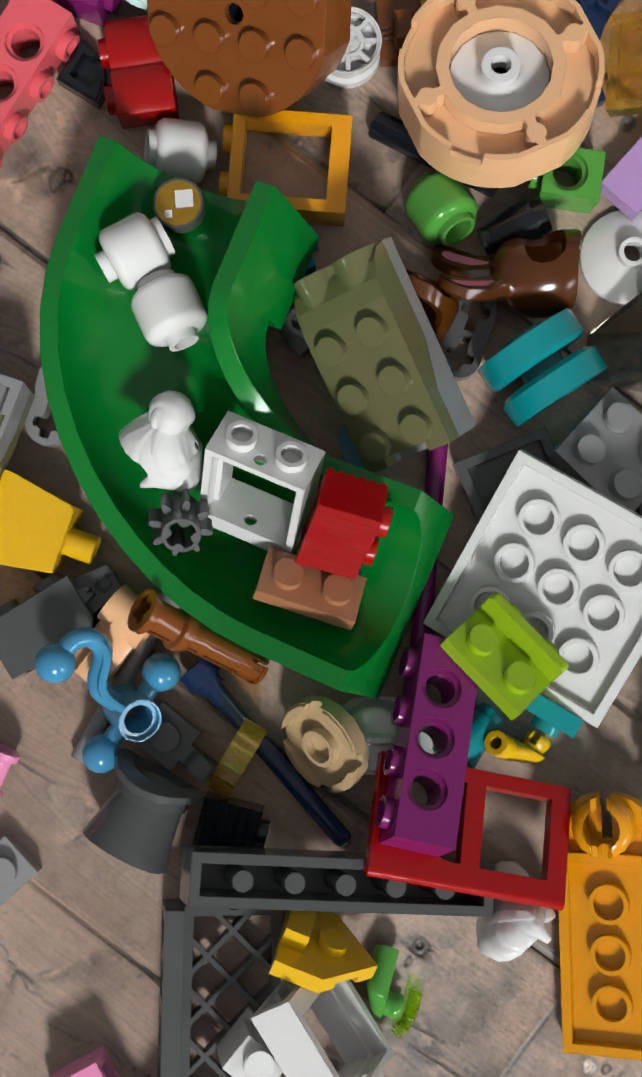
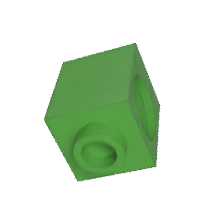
(586, 169)

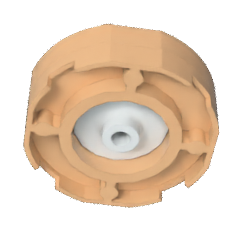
(499, 87)

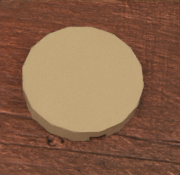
(325, 743)

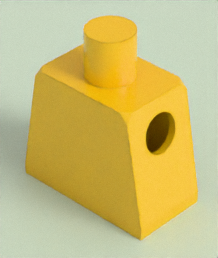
(40, 527)

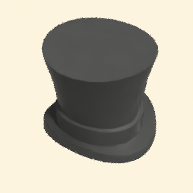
(142, 813)

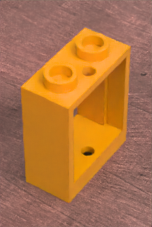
(333, 126)

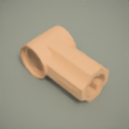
(114, 625)

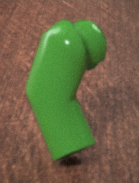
(381, 998)

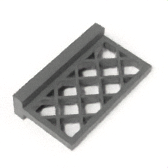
(177, 987)

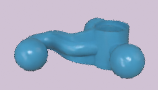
(159, 673)

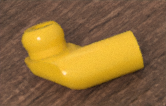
(511, 749)

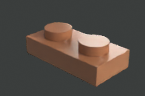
(308, 590)

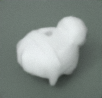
(166, 443)
(512, 925)

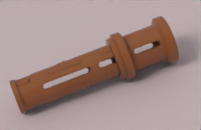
(183, 632)

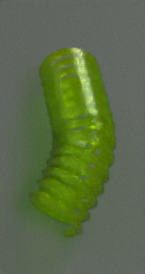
(412, 1012)

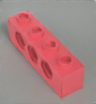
(24, 25)

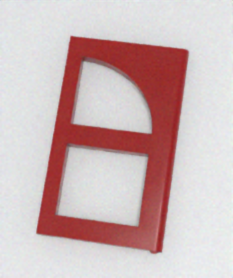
(464, 874)

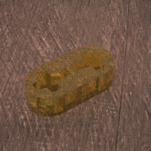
(237, 758)

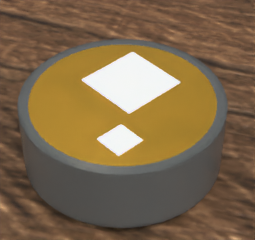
(179, 205)

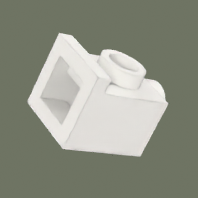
(245, 1052)

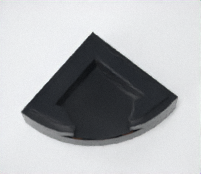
(84, 75)

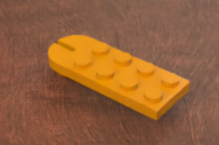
(602, 930)

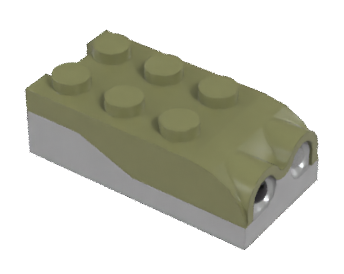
(380, 356)

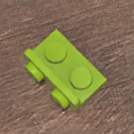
(504, 655)

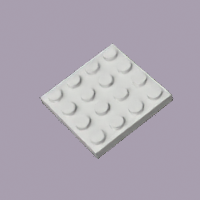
(569, 569)

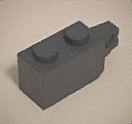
(50, 614)

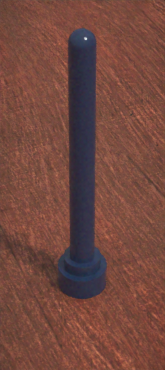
(207, 682)

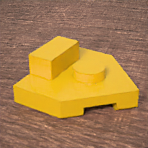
(319, 952)

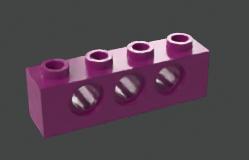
(402, 820)

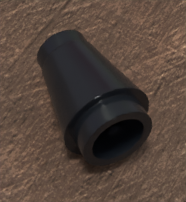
(523, 219)

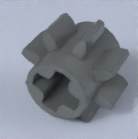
(180, 522)

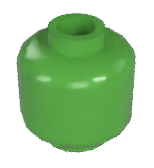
(441, 209)

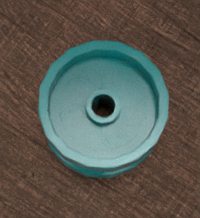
(539, 364)

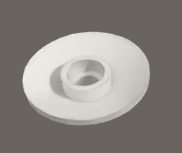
(604, 261)

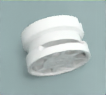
(361, 54)

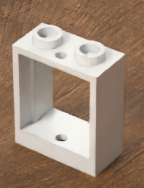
(285, 462)
(344, 1020)

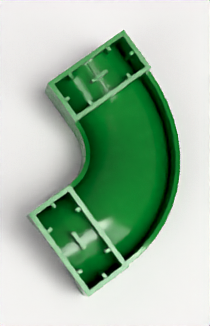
(107, 373)

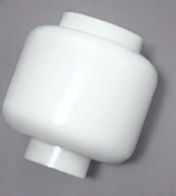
(180, 149)
(133, 249)
(169, 310)

